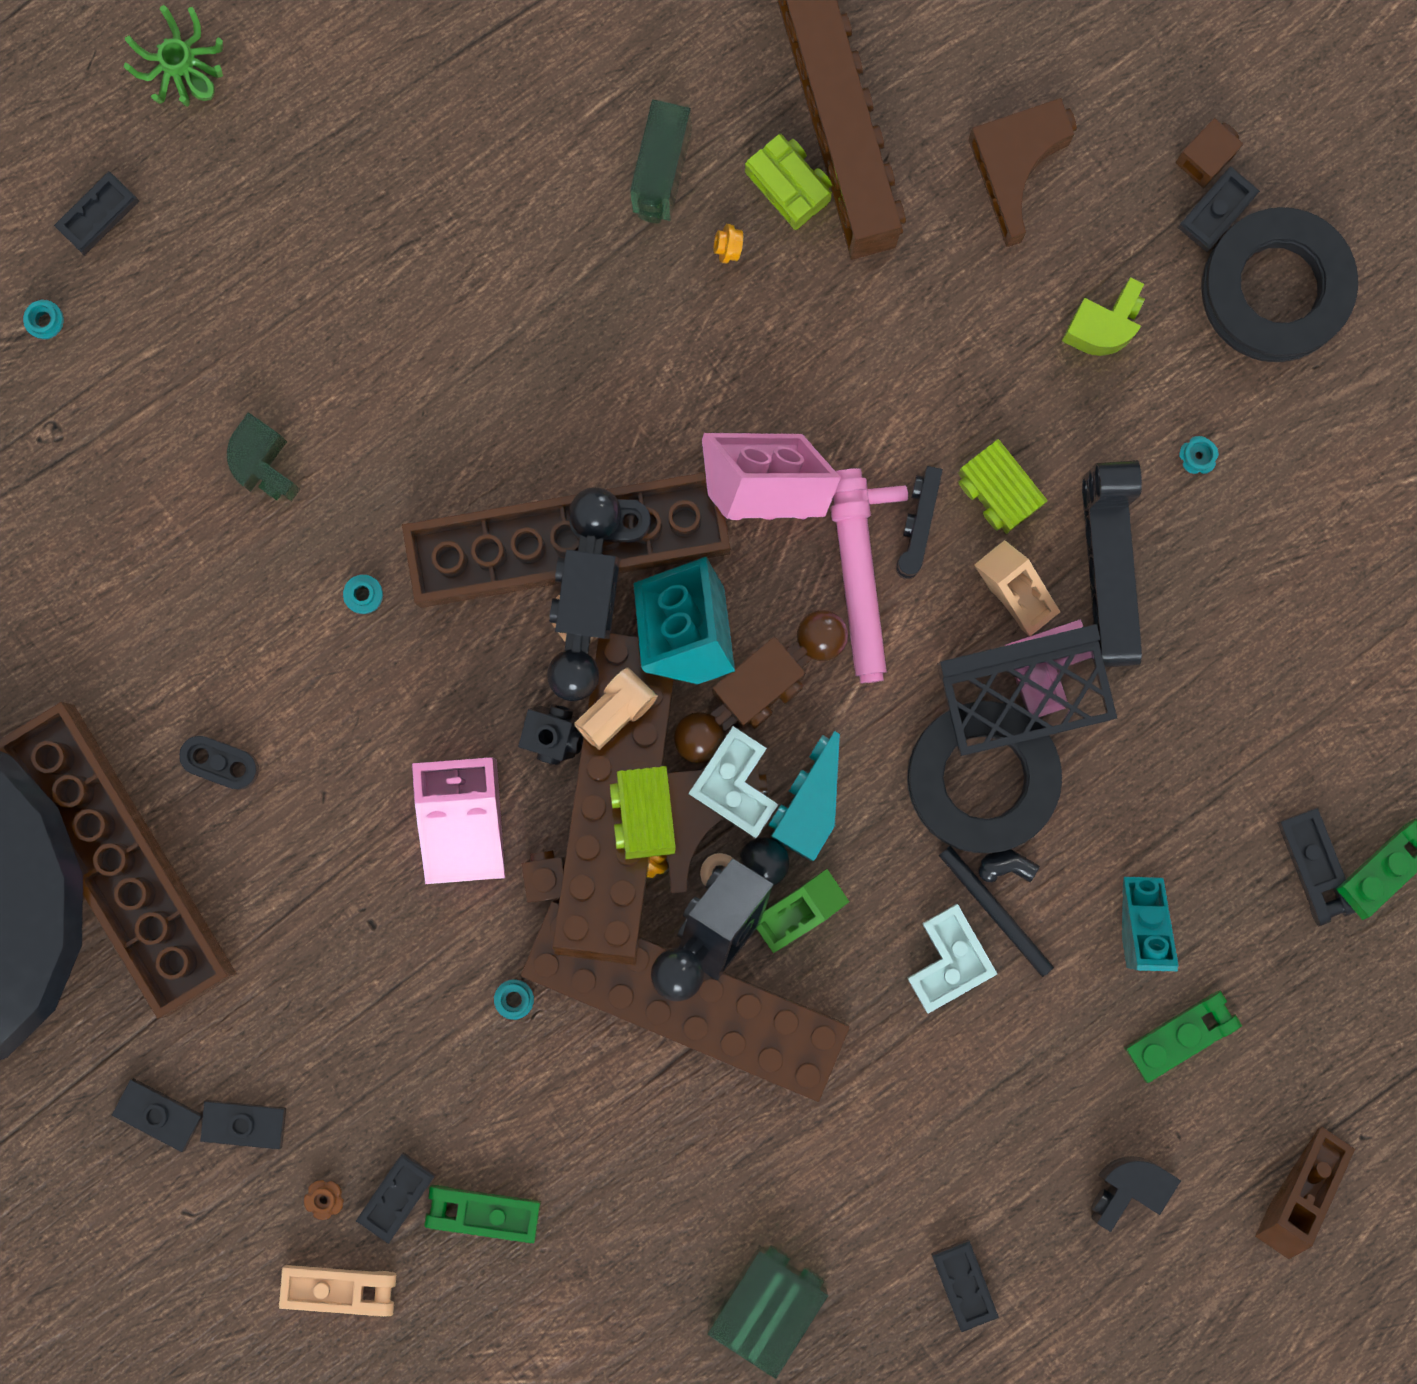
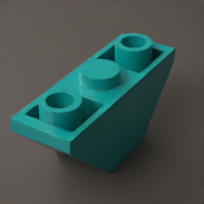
(1147, 926)

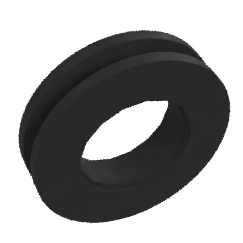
(1299, 233)
(974, 834)

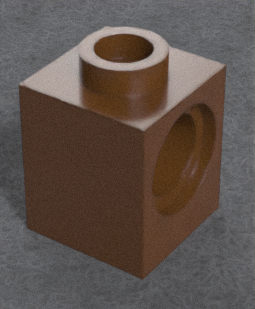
(1209, 152)

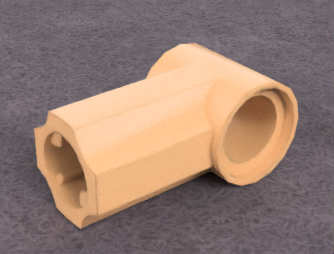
(623, 700)

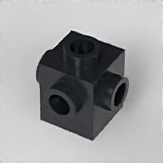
(551, 733)

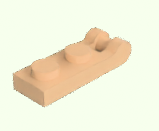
(336, 1290)

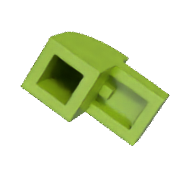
(1106, 331)

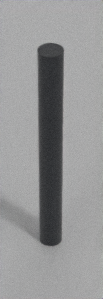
(996, 911)

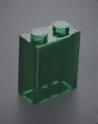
(661, 161)
(768, 1310)

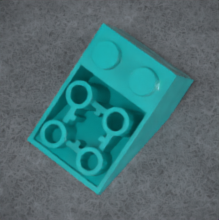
(813, 809)

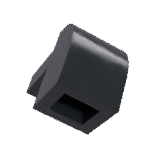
(1130, 1179)

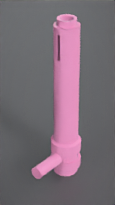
(850, 513)

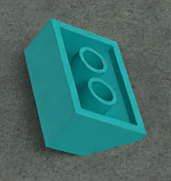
(684, 624)

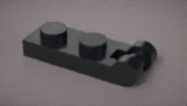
(918, 524)
(1315, 864)

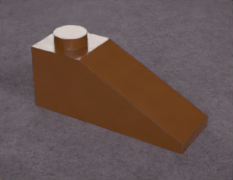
(1305, 1195)

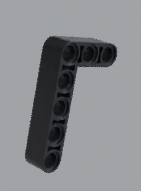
(1106, 500)

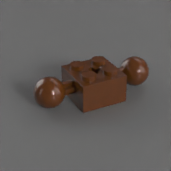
(759, 683)

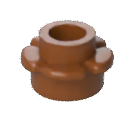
(331, 1192)

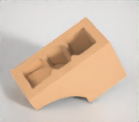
(1018, 587)

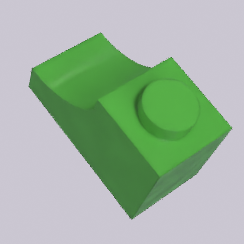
(801, 911)

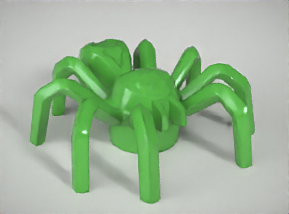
(177, 60)

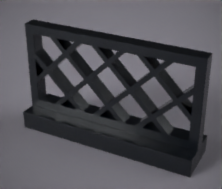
(1019, 656)

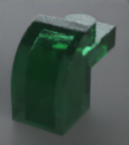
(251, 454)

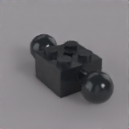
(585, 594)
(721, 919)

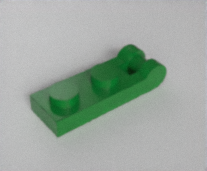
(1382, 873)
(1181, 1037)
(483, 1214)

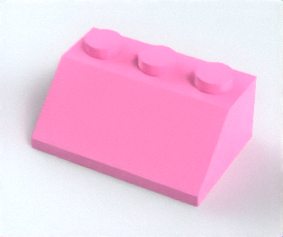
(767, 476)

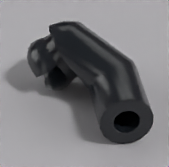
(1004, 862)

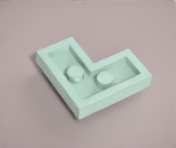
(724, 785)
(961, 962)

